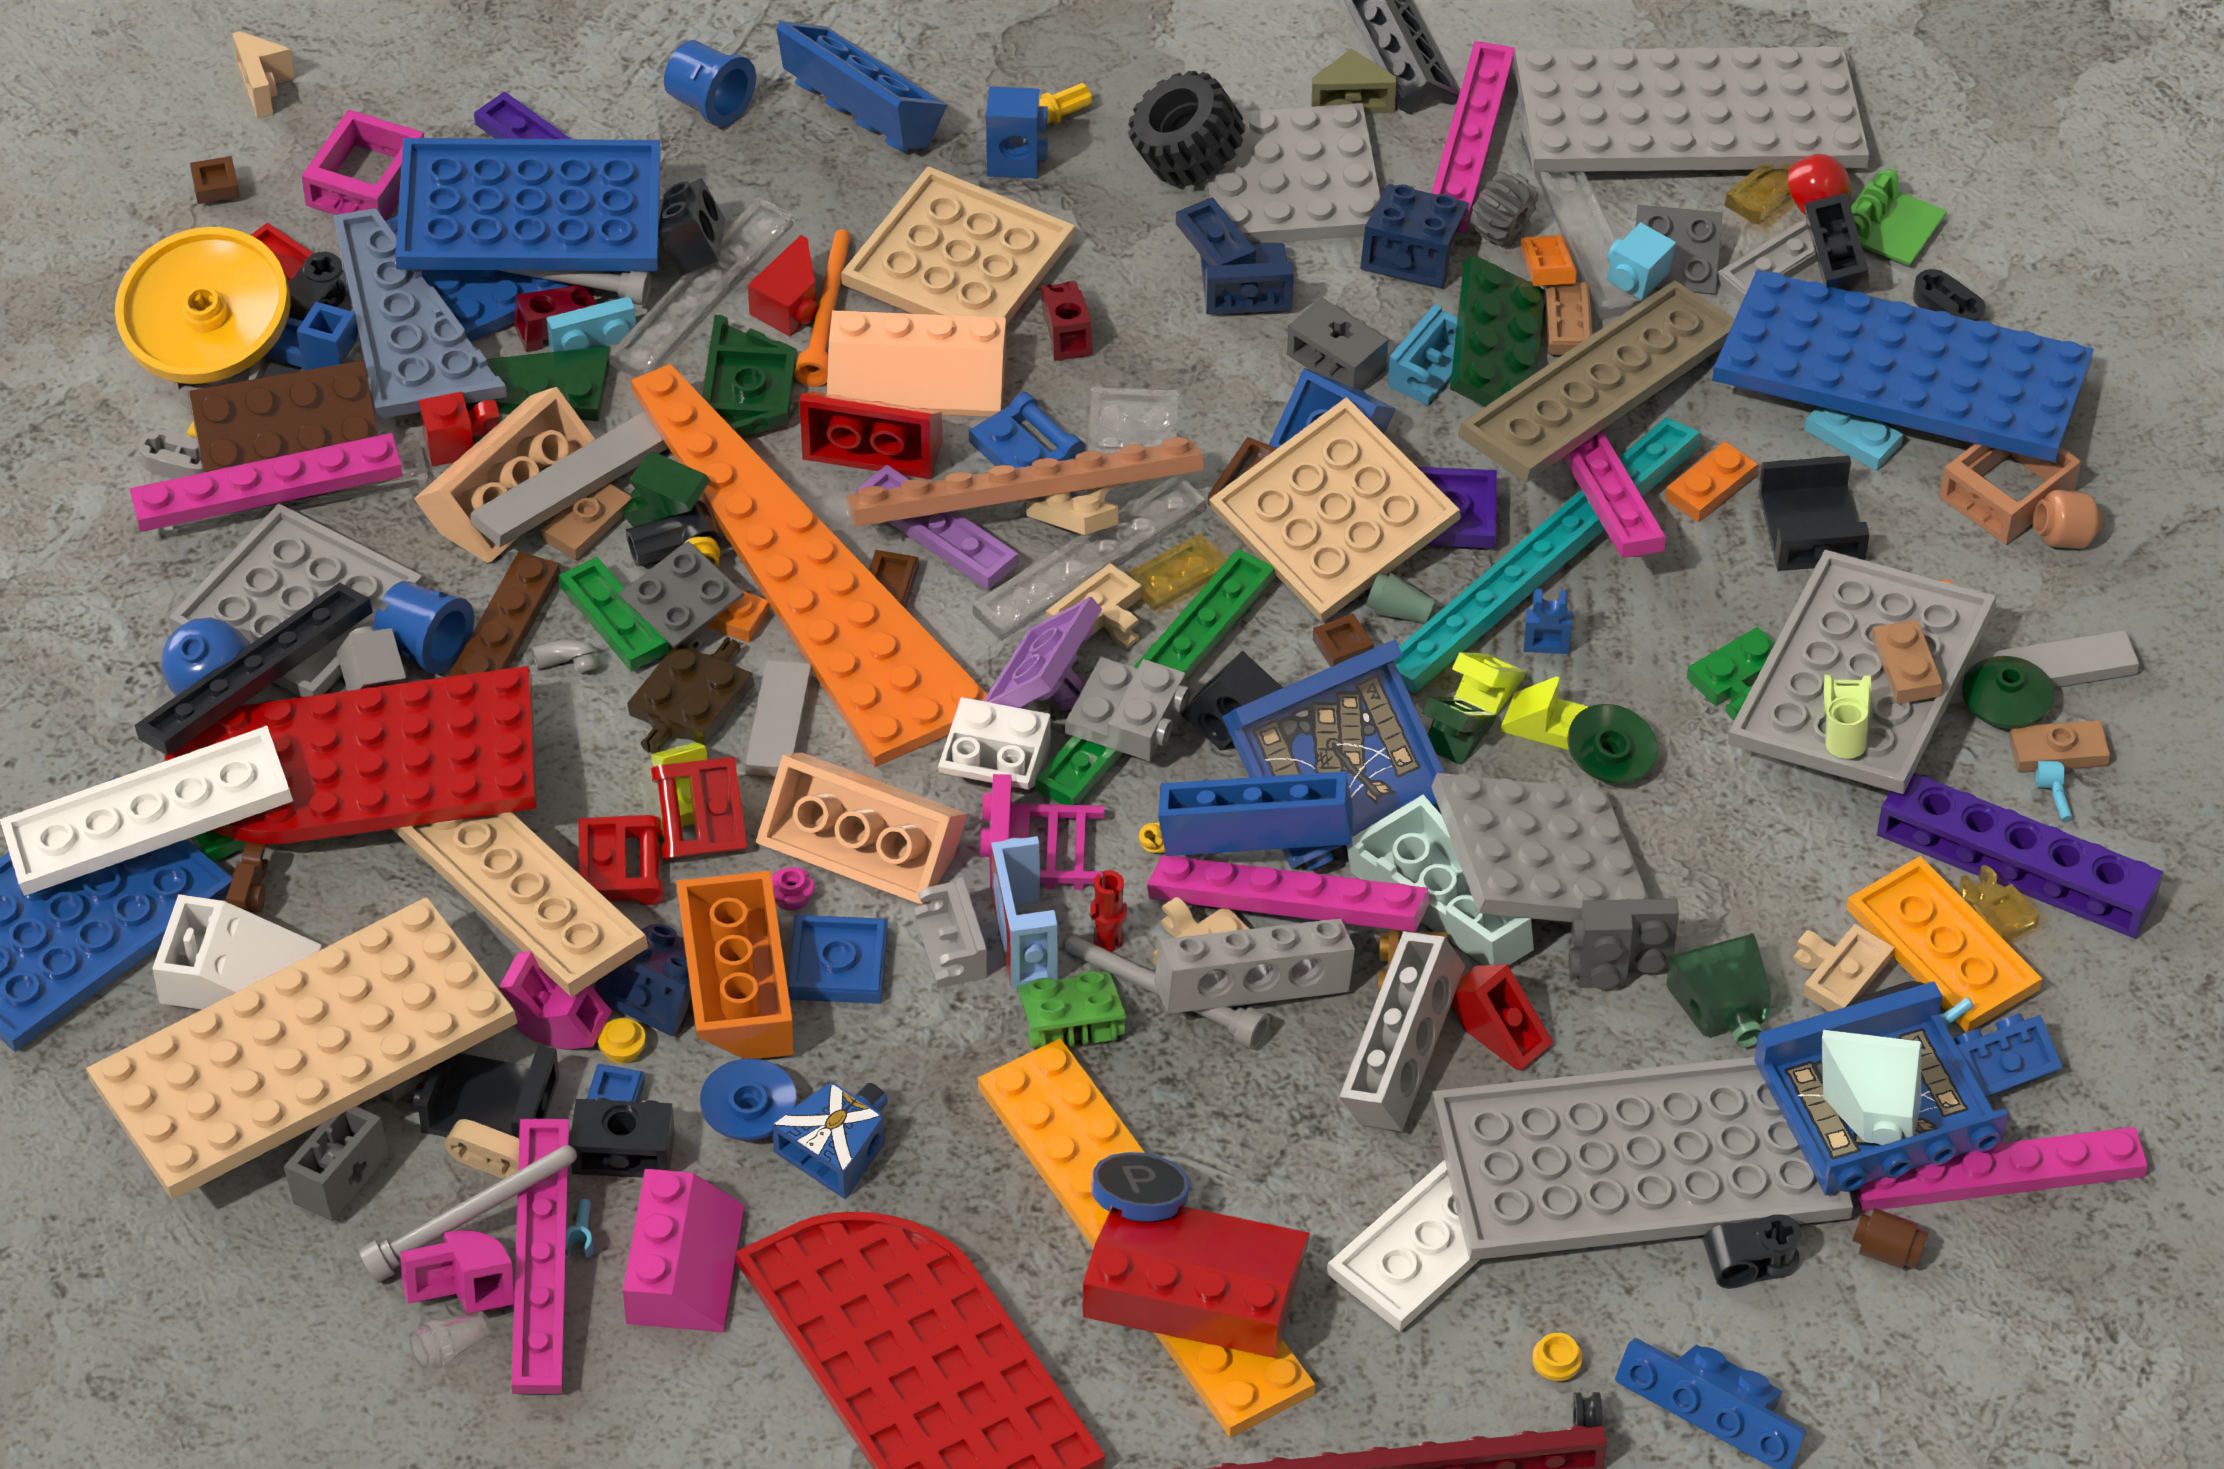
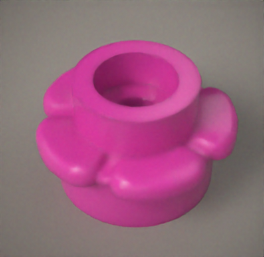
(793, 896)

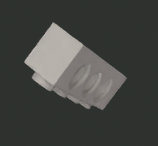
(1254, 965)
(1402, 1031)

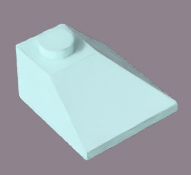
(1873, 1084)

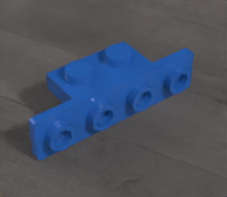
(1716, 1398)

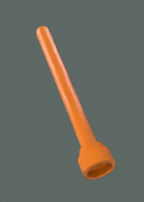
(812, 363)

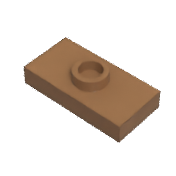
(1567, 316)
(586, 521)
(2068, 743)

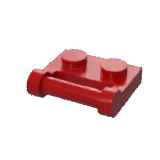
(714, 805)
(604, 857)

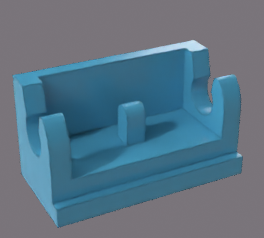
(1425, 357)

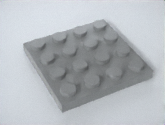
(1300, 175)
(278, 573)
(1536, 846)

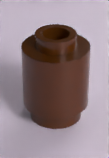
(1890, 1239)

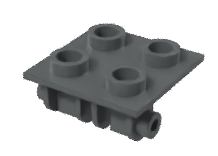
(1696, 246)
(681, 596)

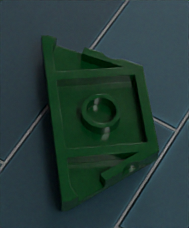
(749, 378)

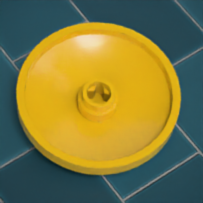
(202, 305)

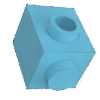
(1640, 260)

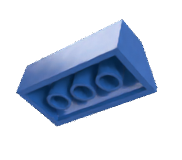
(860, 85)

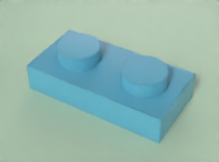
(591, 325)
(1855, 435)

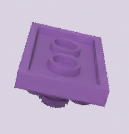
(1045, 658)

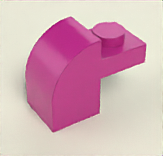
(547, 1011)
(464, 1265)

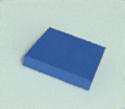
(837, 959)

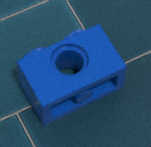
(1014, 132)

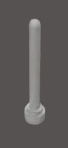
(628, 284)
(1246, 1025)
(385, 1256)

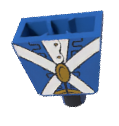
(833, 1135)

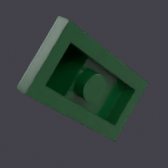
(663, 489)
(1456, 726)

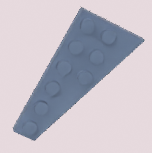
(404, 326)

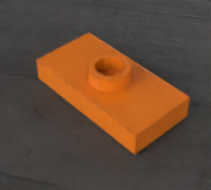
(1548, 260)

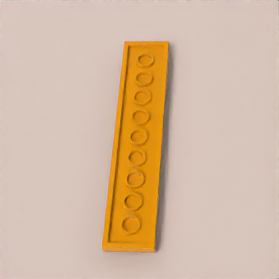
(1064, 1133)

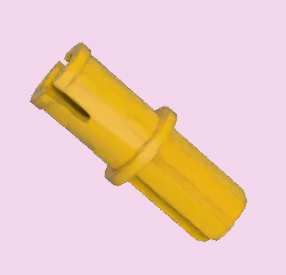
(1066, 102)

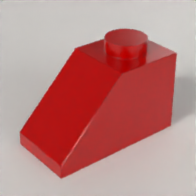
(785, 290)
(1500, 1015)

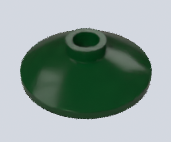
(2007, 692)
(1615, 730)

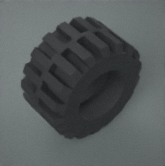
(1186, 128)

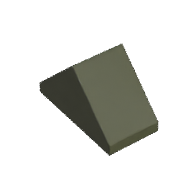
(1354, 81)

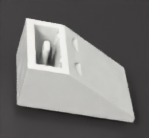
(219, 950)

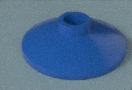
(744, 1085)

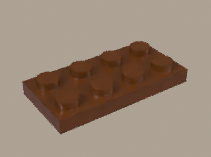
(282, 415)

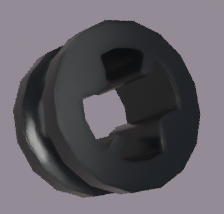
(1588, 1410)

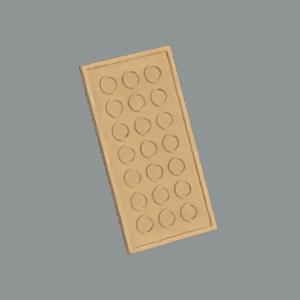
(300, 1047)

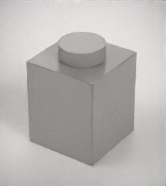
(370, 659)

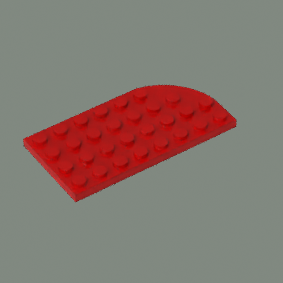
(391, 755)
(913, 1347)

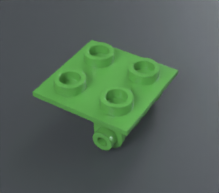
(1892, 220)
(1070, 1003)

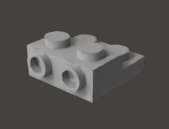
(1129, 706)

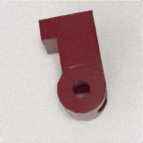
(535, 307)
(1066, 320)

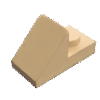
(261, 68)

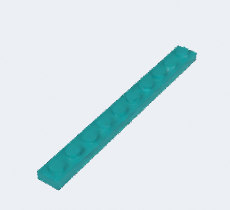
(1534, 560)

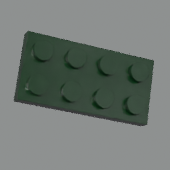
(1495, 331)

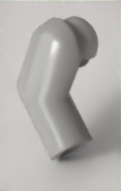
(566, 650)

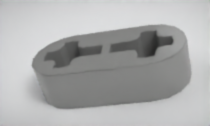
(169, 454)

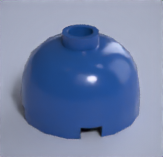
(199, 649)

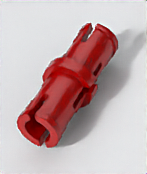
(1108, 910)

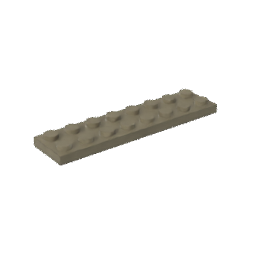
(1598, 381)

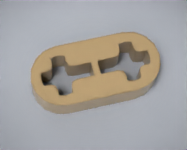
(483, 1148)

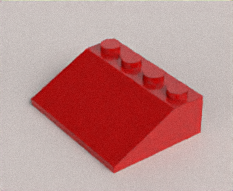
(1196, 1278)

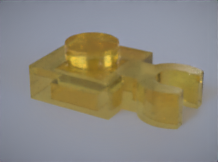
(2001, 908)

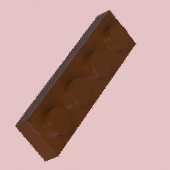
(509, 615)

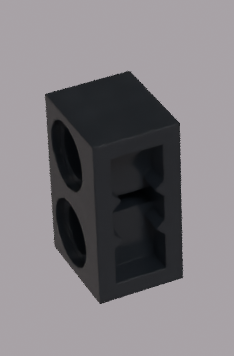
(691, 226)
(1230, 688)

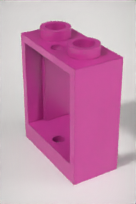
(329, 190)

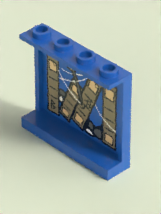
(1340, 721)
(1952, 1109)

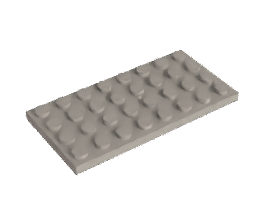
(1687, 108)
(1622, 1158)

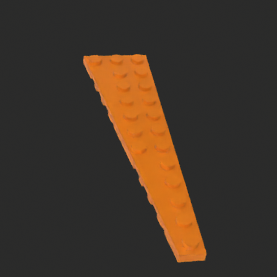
(861, 643)

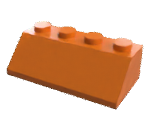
(736, 964)

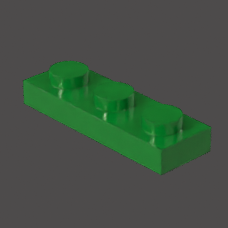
(597, 597)

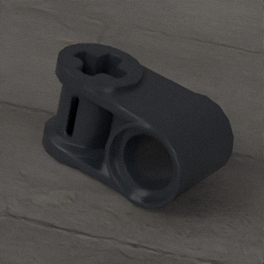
(316, 282)
(1749, 1254)

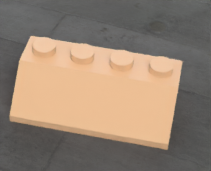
(919, 360)
(516, 449)
(859, 826)

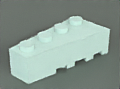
(1417, 851)

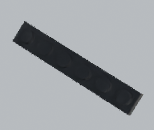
(253, 669)

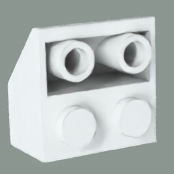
(996, 741)

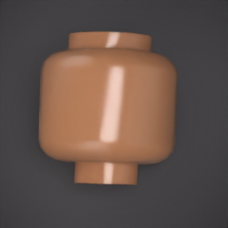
(2067, 519)

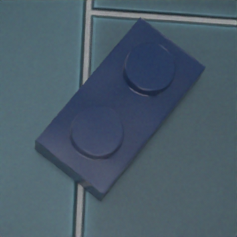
(1214, 234)

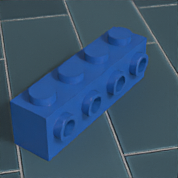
(1256, 813)

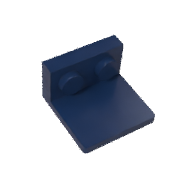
(1412, 234)
(1250, 287)
(653, 983)

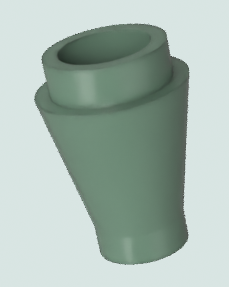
(1398, 599)

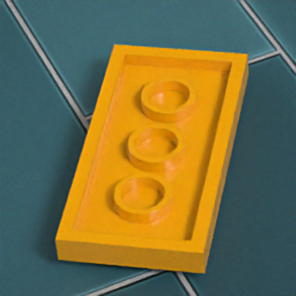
(1944, 942)

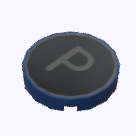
(1140, 1186)

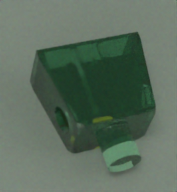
(1722, 988)

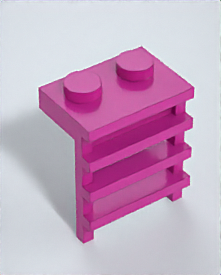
(1013, 821)

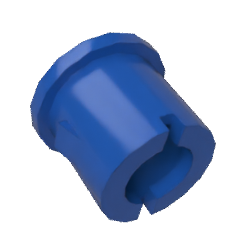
(710, 81)
(427, 624)

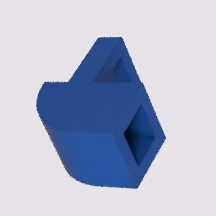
(318, 340)

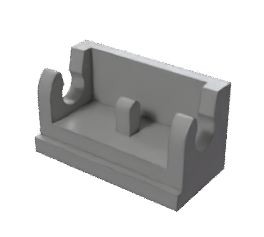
(951, 934)

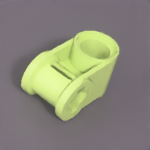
(1847, 713)

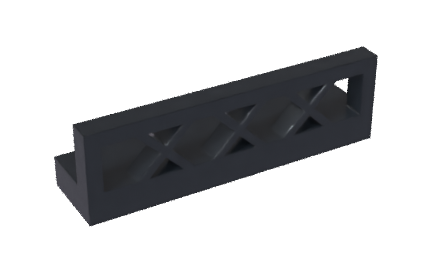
(1404, 50)

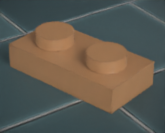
(1907, 661)

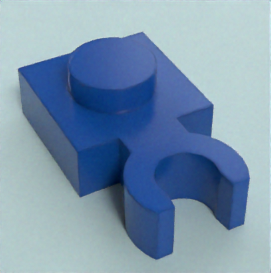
(1548, 625)

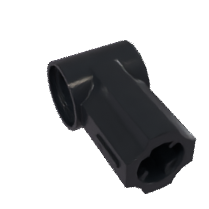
(662, 537)

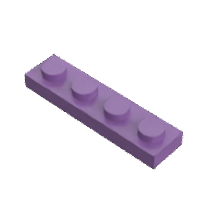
(953, 538)

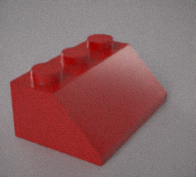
(869, 434)

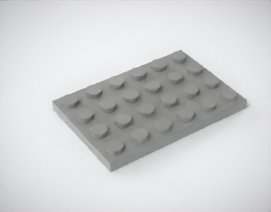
(1834, 636)

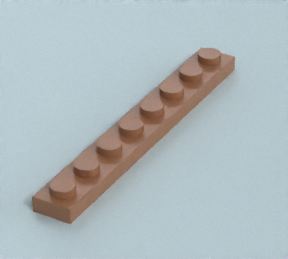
(1011, 484)

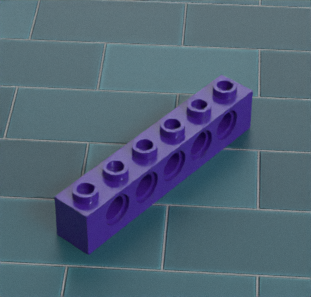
(2022, 852)

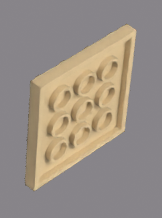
(957, 251)
(1334, 509)

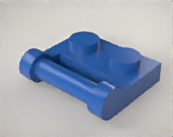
(1008, 443)

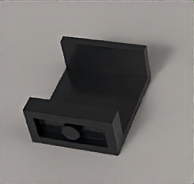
(1810, 511)
(486, 1092)

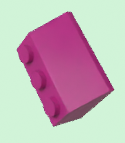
(682, 1253)

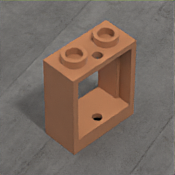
(1989, 506)

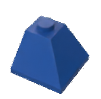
(1318, 394)

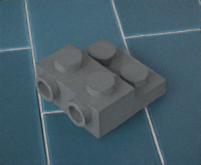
(1621, 939)

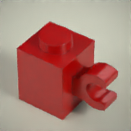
(450, 427)

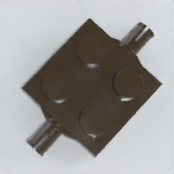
(690, 694)

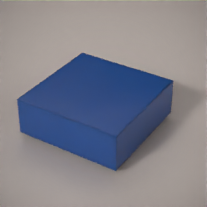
(616, 1083)

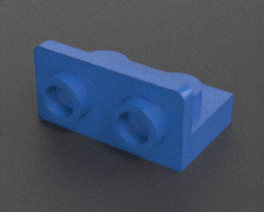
(2010, 1055)

